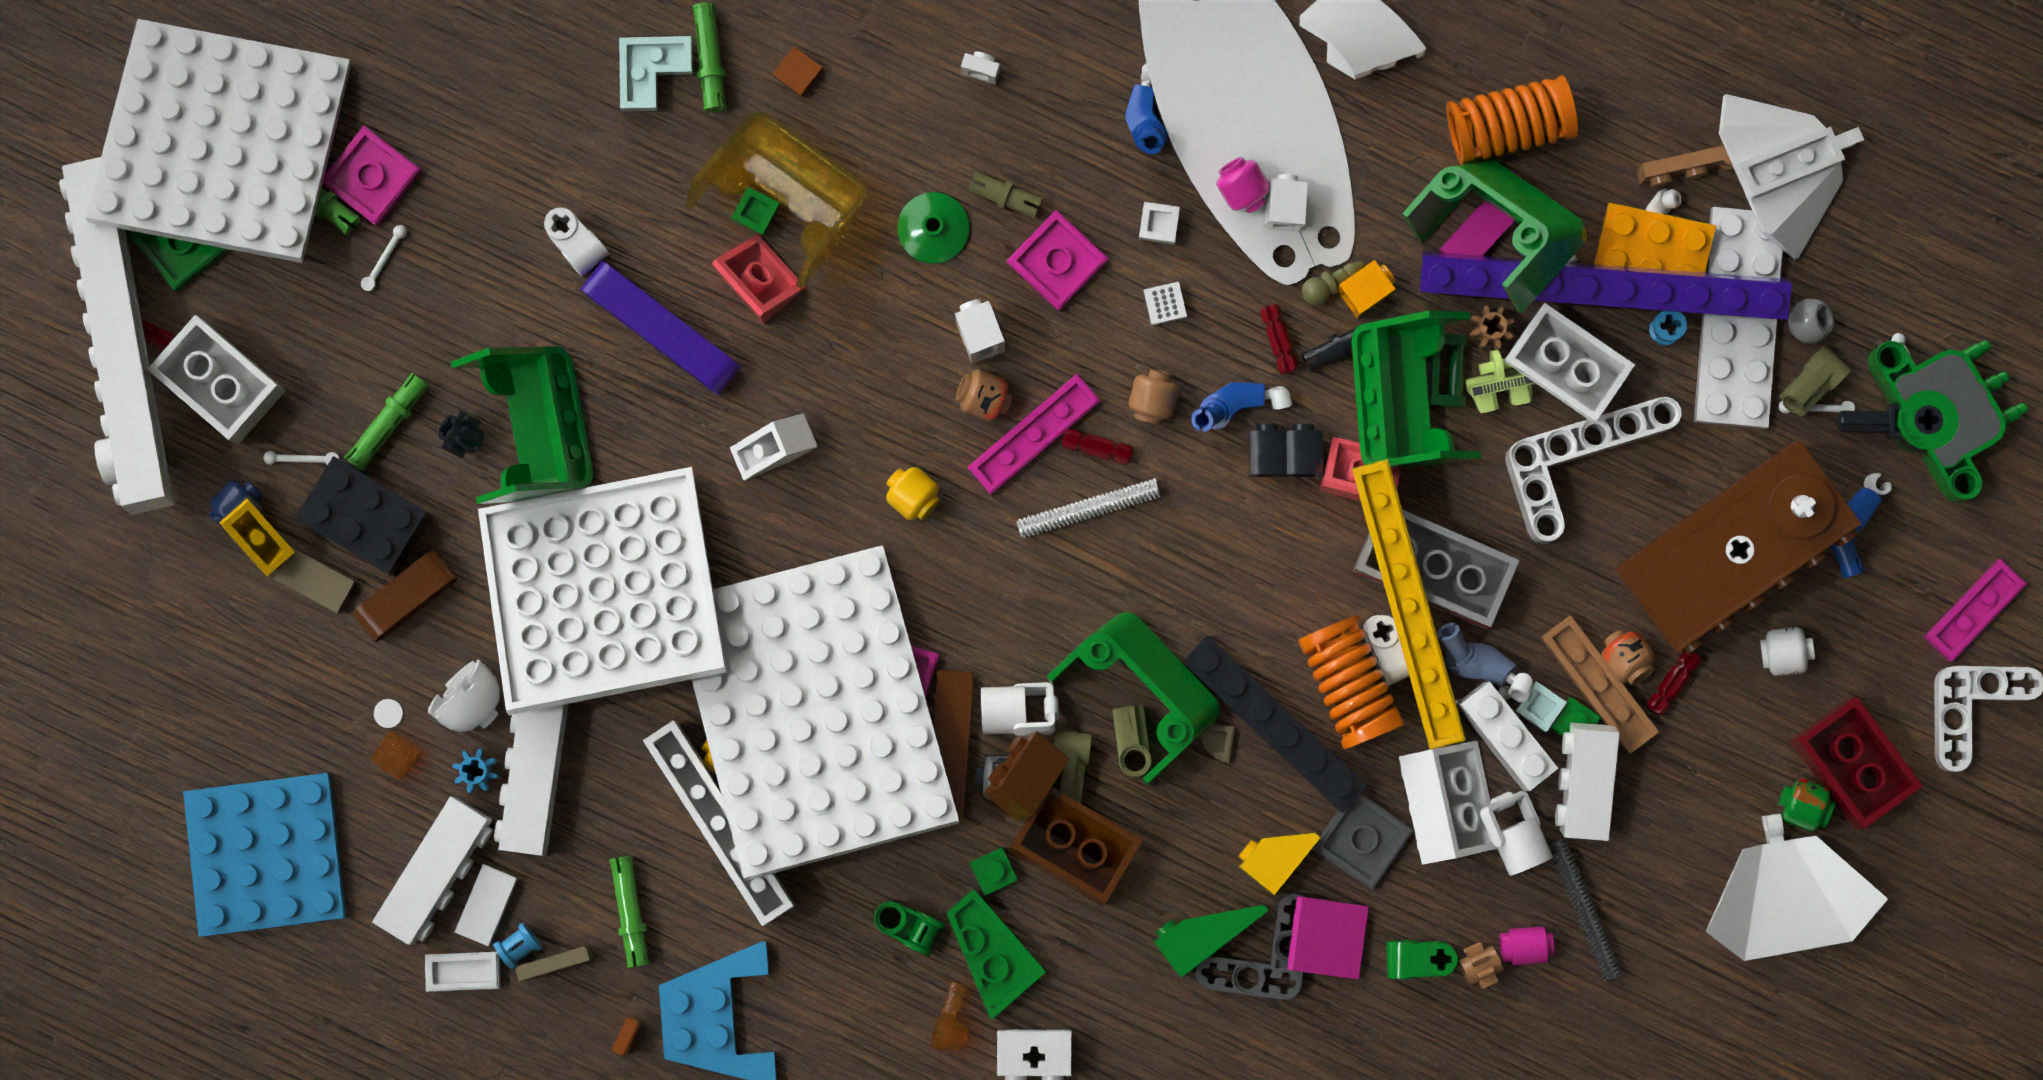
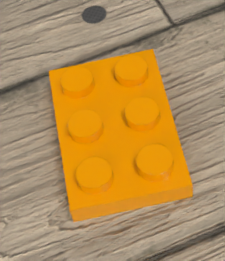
(1653, 240)

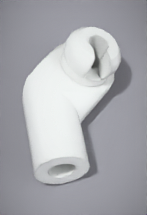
(1664, 201)

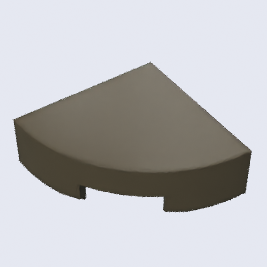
(1218, 741)

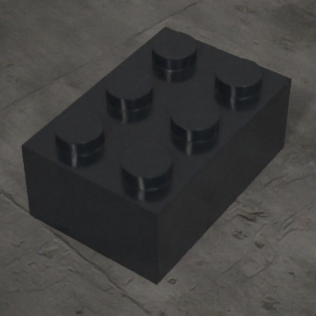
(364, 517)

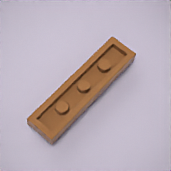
(1597, 684)

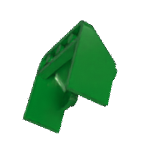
(1546, 231)
(1395, 391)
(543, 420)
(1189, 702)

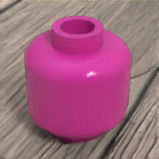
(1243, 184)

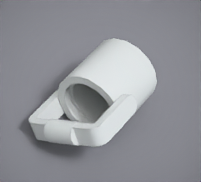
(1006, 709)
(1522, 843)

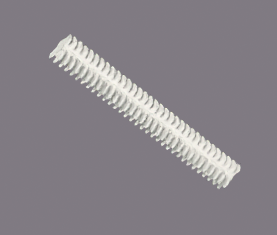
(1088, 507)

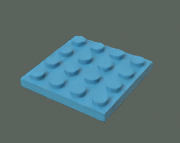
(264, 854)

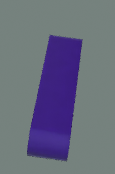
(660, 328)

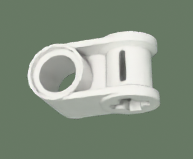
(577, 245)
(1387, 651)

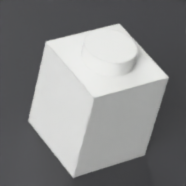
(1286, 203)

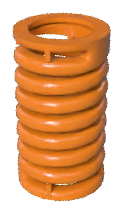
(1520, 129)
(1348, 682)

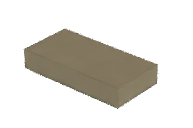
(315, 581)
(554, 963)

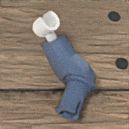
(1482, 662)

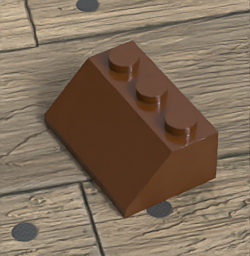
(1076, 846)

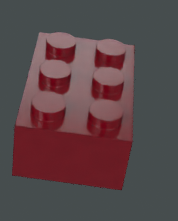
(1856, 763)

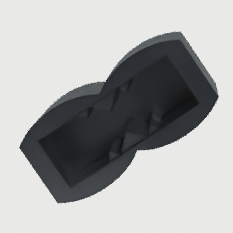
(1285, 452)

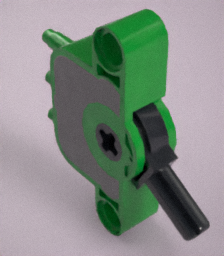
(1950, 397)

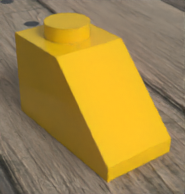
(256, 537)
(1275, 858)

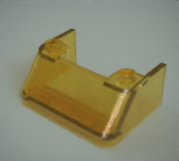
(792, 174)

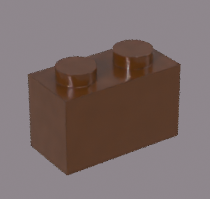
(1025, 775)

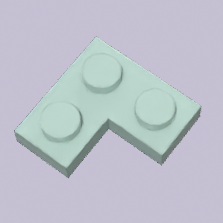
(645, 59)

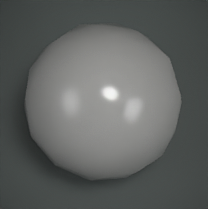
(1810, 321)

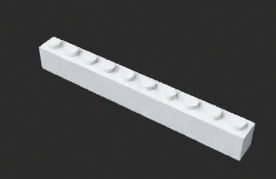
(117, 350)

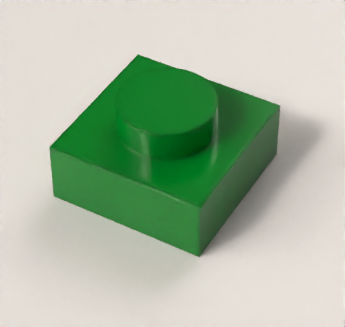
(755, 211)
(1575, 713)
(993, 871)

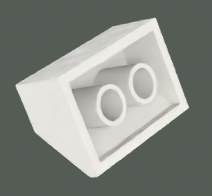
(1569, 363)
(1445, 801)

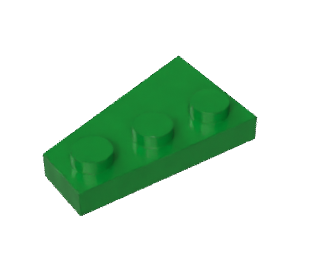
(993, 953)

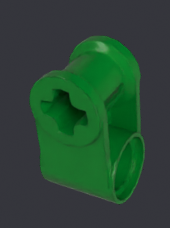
(910, 927)
(1412, 959)

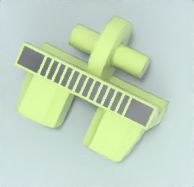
(1484, 387)

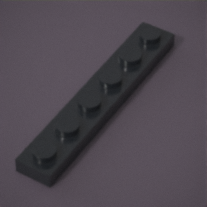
(1274, 724)

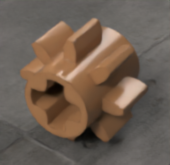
(1481, 329)
(1480, 965)

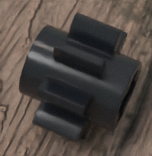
(461, 434)

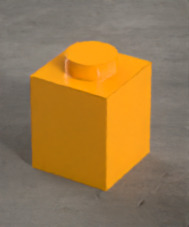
(1367, 288)

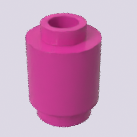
(1526, 946)

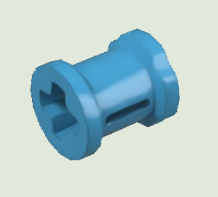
(1662, 336)
(505, 948)

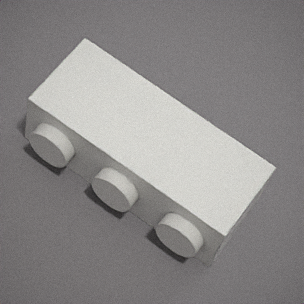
(1506, 736)
(1587, 781)

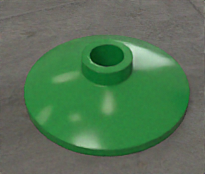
(938, 245)

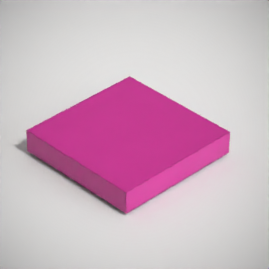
(370, 176)
(1057, 260)
(1327, 937)

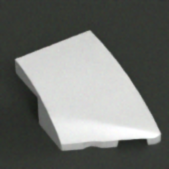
(1361, 35)

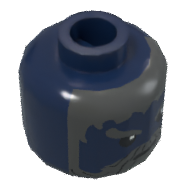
(231, 497)

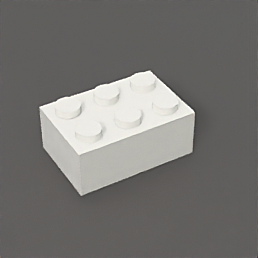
(216, 380)

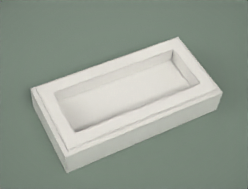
(486, 905)
(462, 971)

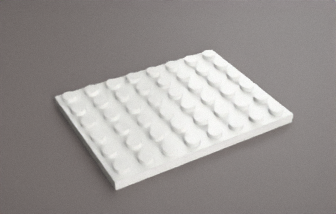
(820, 717)

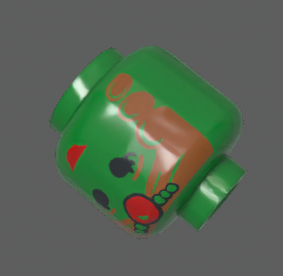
(1806, 805)

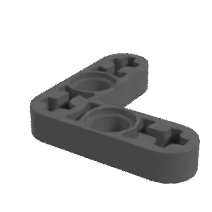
(1278, 964)

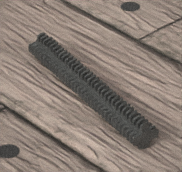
(1585, 909)

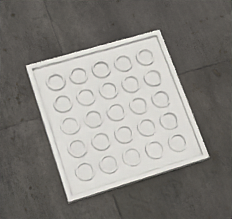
(219, 141)
(601, 591)

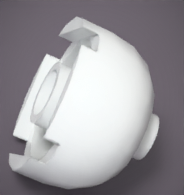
(468, 700)

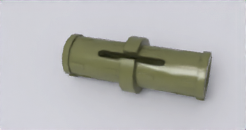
(1005, 194)

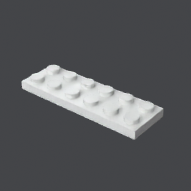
(1737, 350)

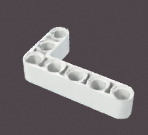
(1576, 448)

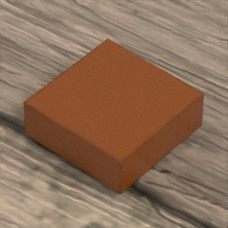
(797, 71)
(627, 1035)

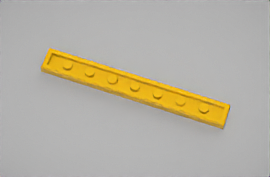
(1409, 604)

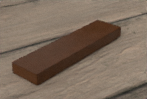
(952, 729)

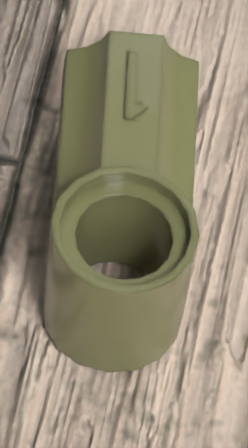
(1818, 376)
(1131, 738)
(1077, 748)

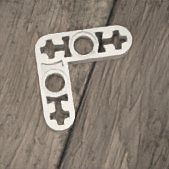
(1971, 690)

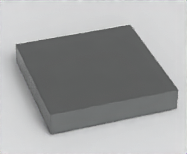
(1363, 840)

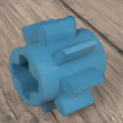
(468, 777)

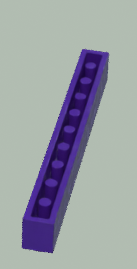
(1615, 286)

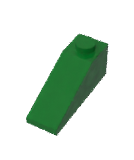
(1199, 937)

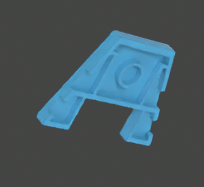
(700, 1017)

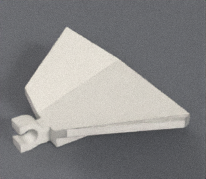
(1784, 166)
(1791, 898)

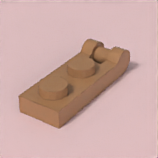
(1691, 164)

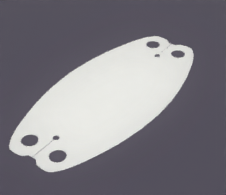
(1245, 87)

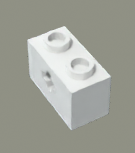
(979, 330)
(1052, 1043)

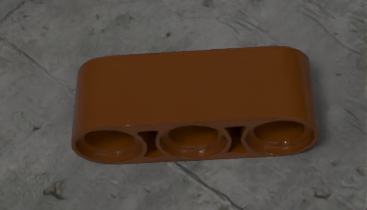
(405, 595)

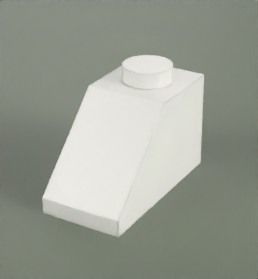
(773, 446)

